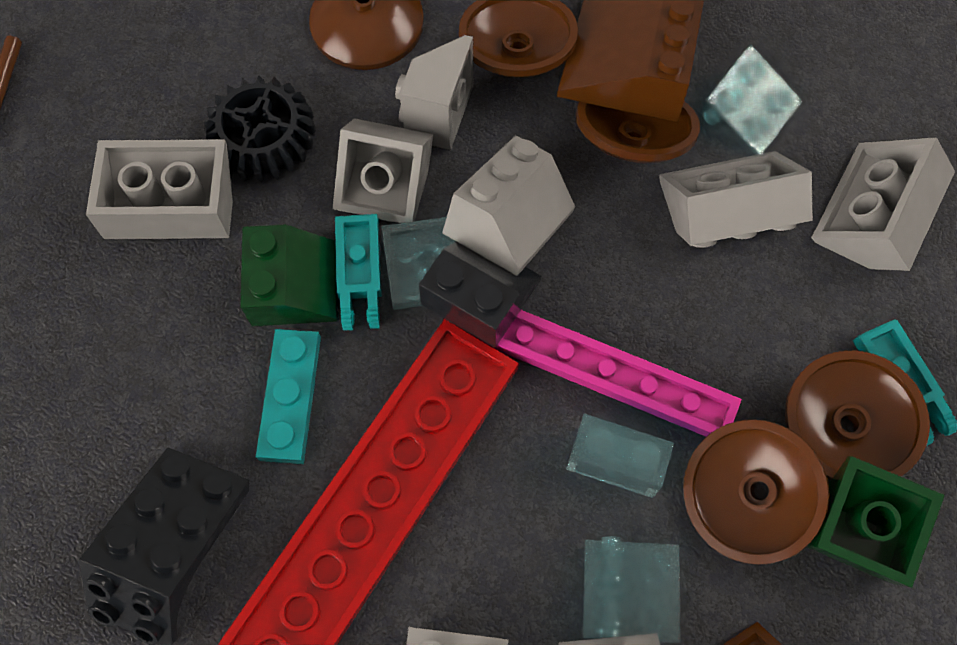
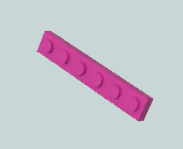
(618, 374)

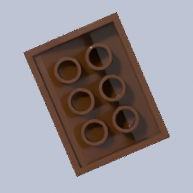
(633, 55)

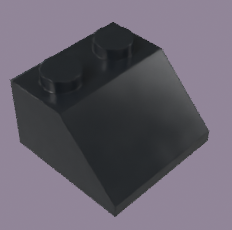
(475, 292)

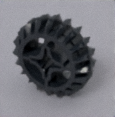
(267, 140)

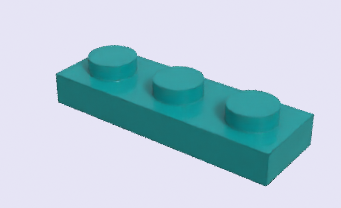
(288, 397)

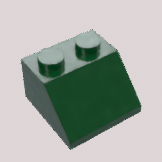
(287, 276)
(877, 522)

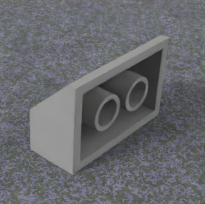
(161, 189)
(738, 198)
(886, 202)
(510, 206)

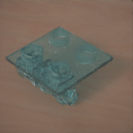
(752, 101)
(631, 589)

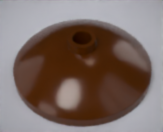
(366, 33)
(520, 35)
(638, 136)
(872, 394)
(723, 498)

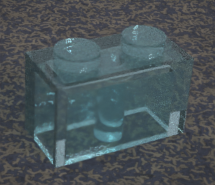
(620, 456)

